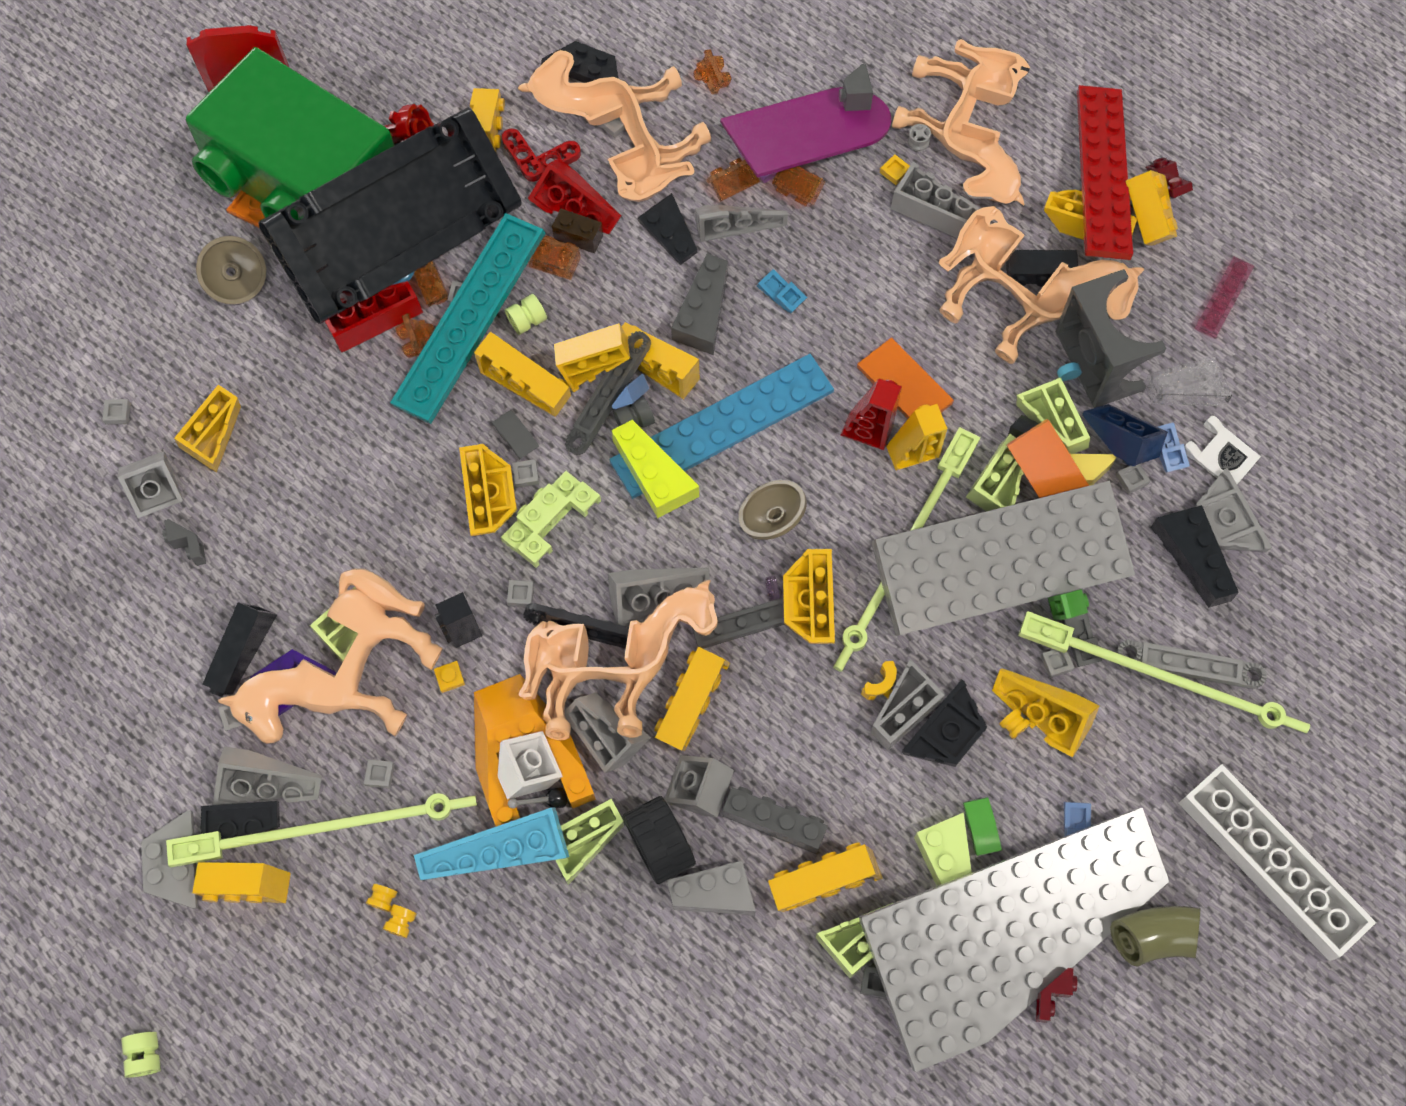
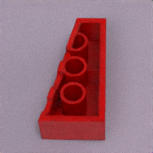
(373, 315)
(874, 415)

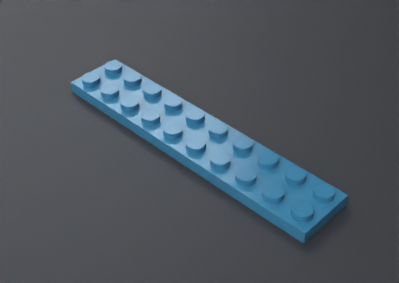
(736, 417)

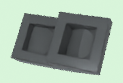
(515, 434)
(1082, 631)

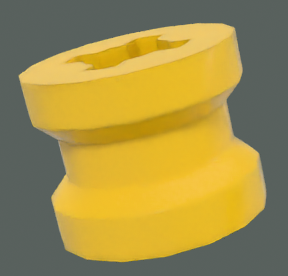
(1015, 723)
(381, 897)

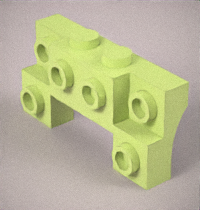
(543, 514)

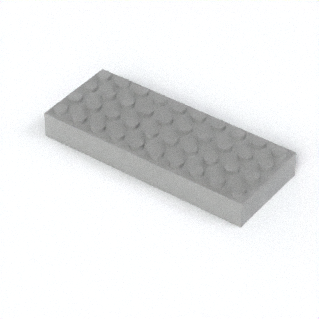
(1002, 558)

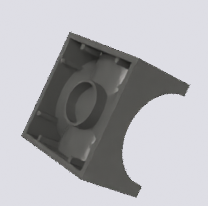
(1098, 346)

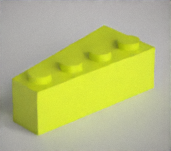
(658, 476)

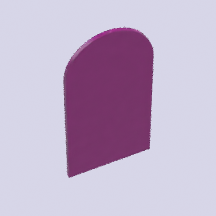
(804, 130)

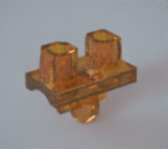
(710, 73)
(431, 284)
(417, 331)

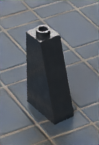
(238, 647)

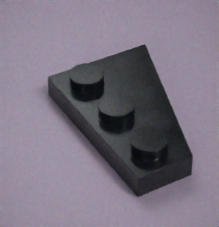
(669, 229)
(240, 818)

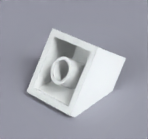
(526, 765)

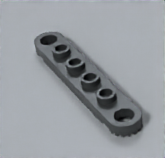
(605, 395)

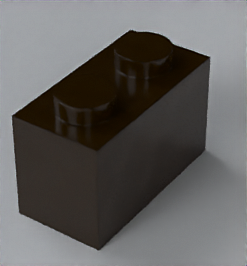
(577, 230)

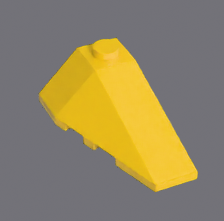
(1054, 711)

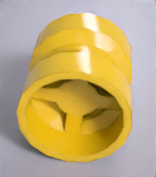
(398, 924)

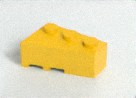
(918, 438)

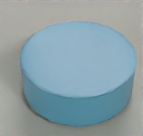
(1069, 371)

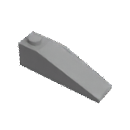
(639, 591)
(251, 777)

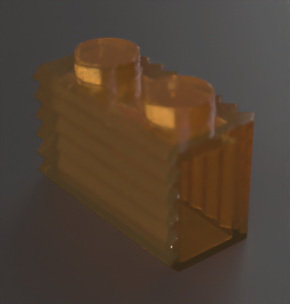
(800, 184)

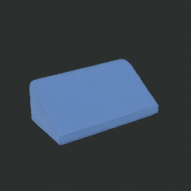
(631, 392)

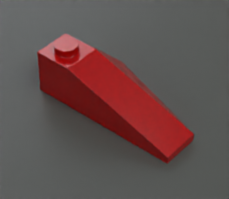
(566, 189)

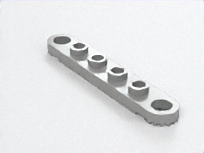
(1196, 664)

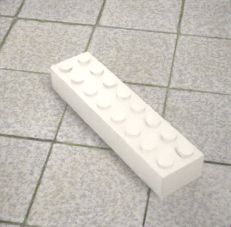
(1277, 863)

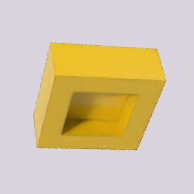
(894, 169)
(449, 676)

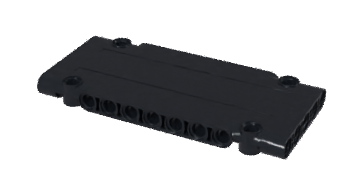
(391, 215)

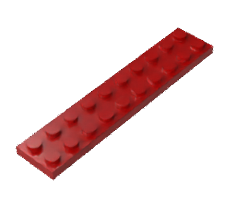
(1104, 173)

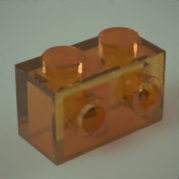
(556, 258)

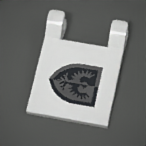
(1223, 452)

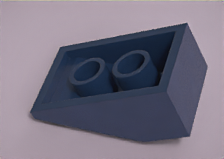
(1126, 435)

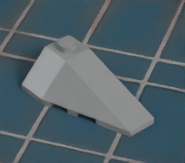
(727, 221)

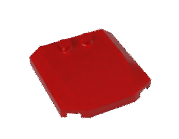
(223, 48)

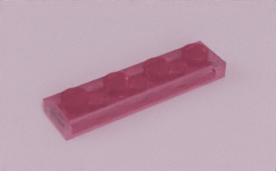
(1224, 297)

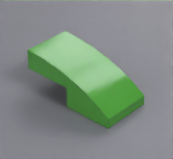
(982, 826)

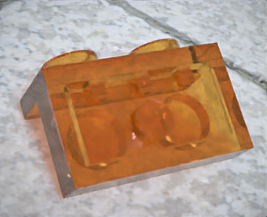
(732, 179)

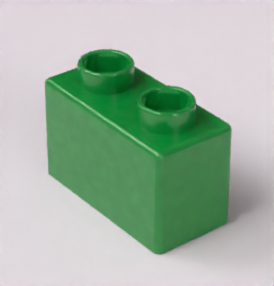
(277, 134)

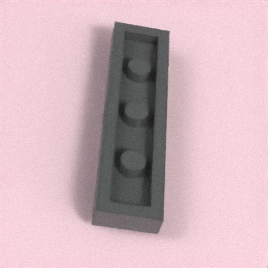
(744, 623)

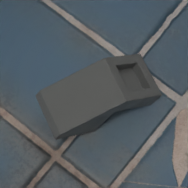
(181, 537)

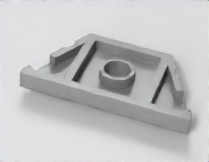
(1232, 517)
(164, 881)

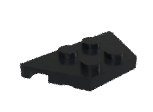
(589, 62)
(949, 730)

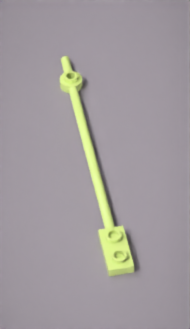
(951, 464)
(1060, 638)
(210, 845)

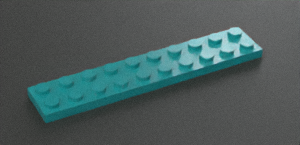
(468, 318)

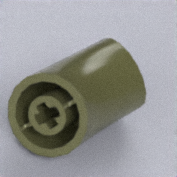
(1157, 934)

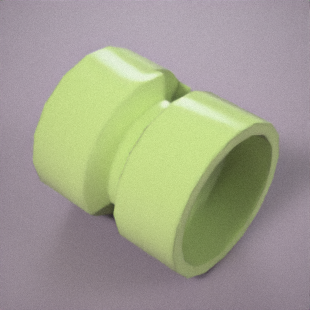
(526, 314)
(137, 1045)

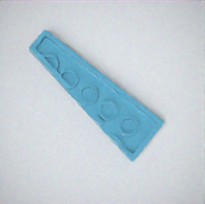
(511, 844)

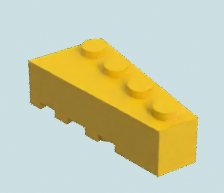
(521, 375)
(691, 698)
(824, 877)

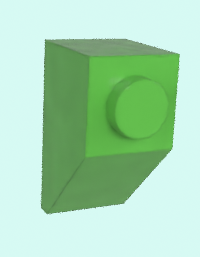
(1068, 605)

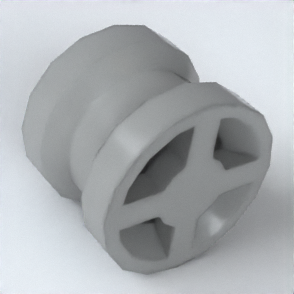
(917, 132)

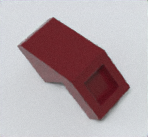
(1175, 184)
(1061, 986)

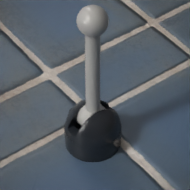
(554, 798)

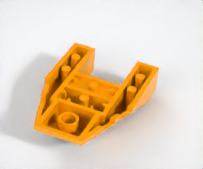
(503, 716)

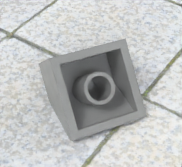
(150, 484)
(699, 785)

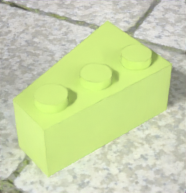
(847, 945)

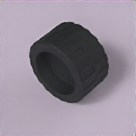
(659, 839)

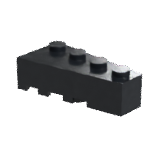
(1197, 553)

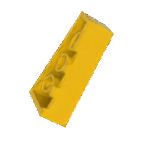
(667, 364)

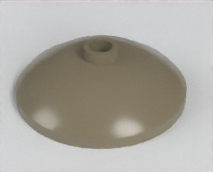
(236, 254)
(772, 509)

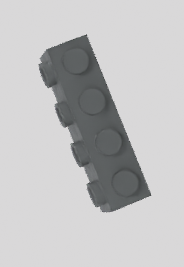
(775, 820)

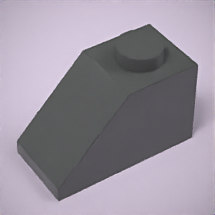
(857, 90)

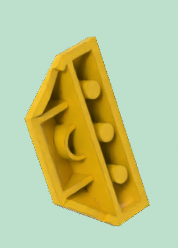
(1066, 212)
(487, 489)
(810, 597)

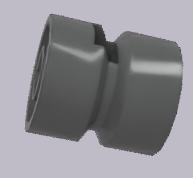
(637, 411)

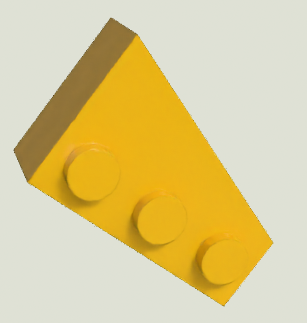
(487, 107)
(1152, 207)
(590, 354)
(210, 428)
(241, 882)

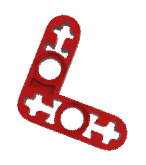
(537, 163)

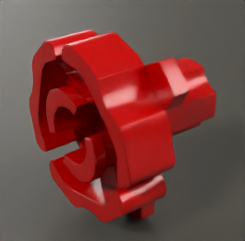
(408, 122)

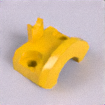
(889, 674)

